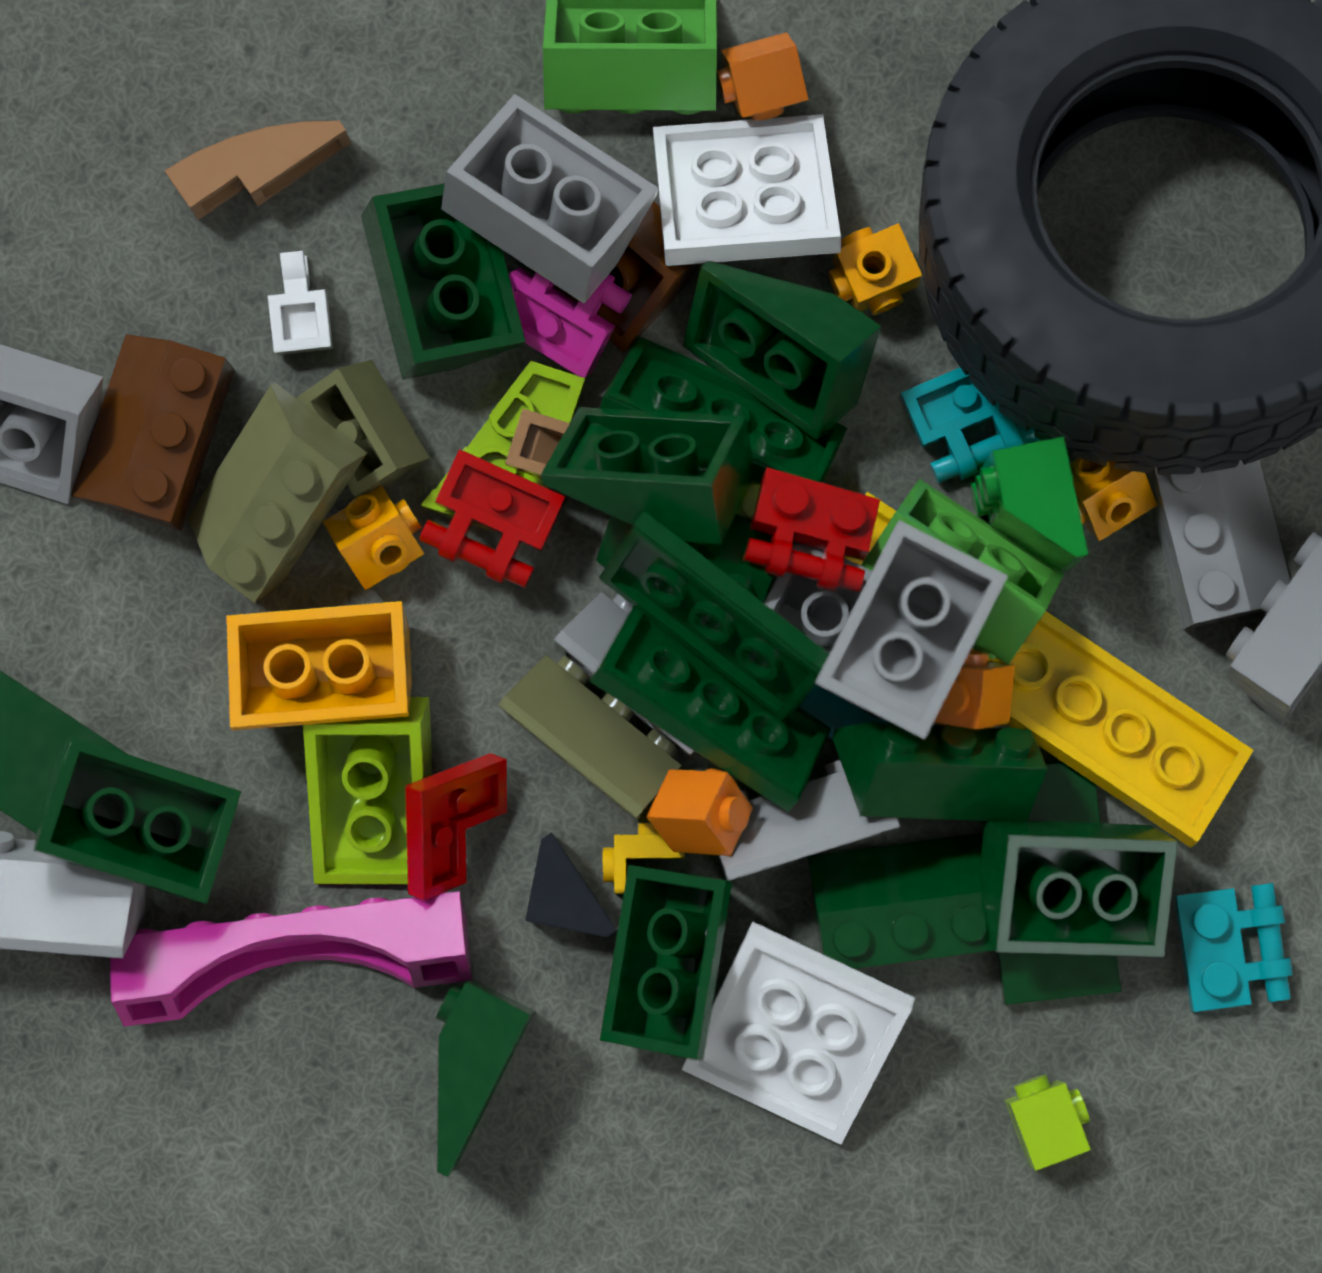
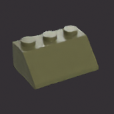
(272, 493)
(591, 734)

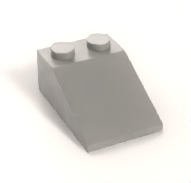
(911, 629)

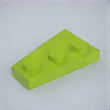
(536, 390)

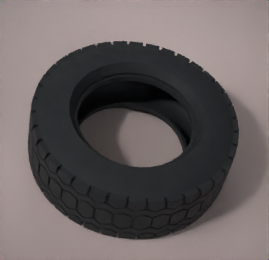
(1042, 338)

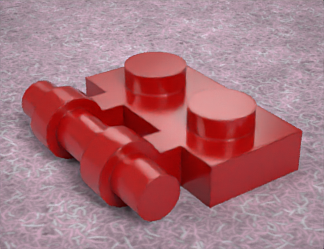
(499, 502)
(815, 516)

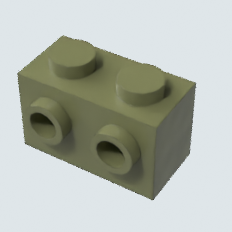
(367, 413)

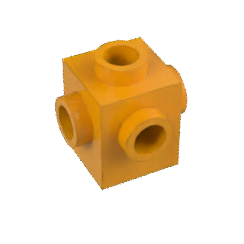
(883, 251)
(1109, 496)
(375, 536)

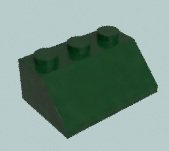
(438, 284)
(944, 776)
(135, 820)
(1077, 887)
(900, 902)
(666, 962)

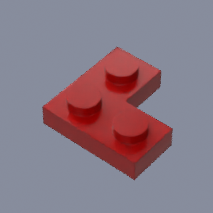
(438, 817)

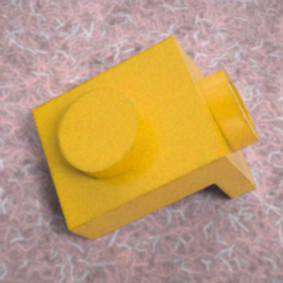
(645, 845)

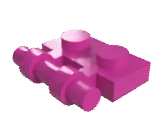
(560, 326)

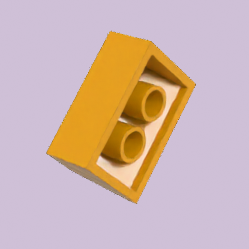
(318, 665)

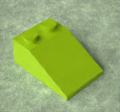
(359, 794)

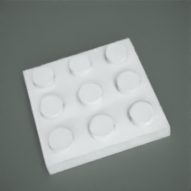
(746, 190)
(799, 1033)

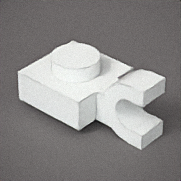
(299, 316)

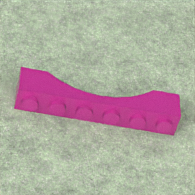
(178, 968)

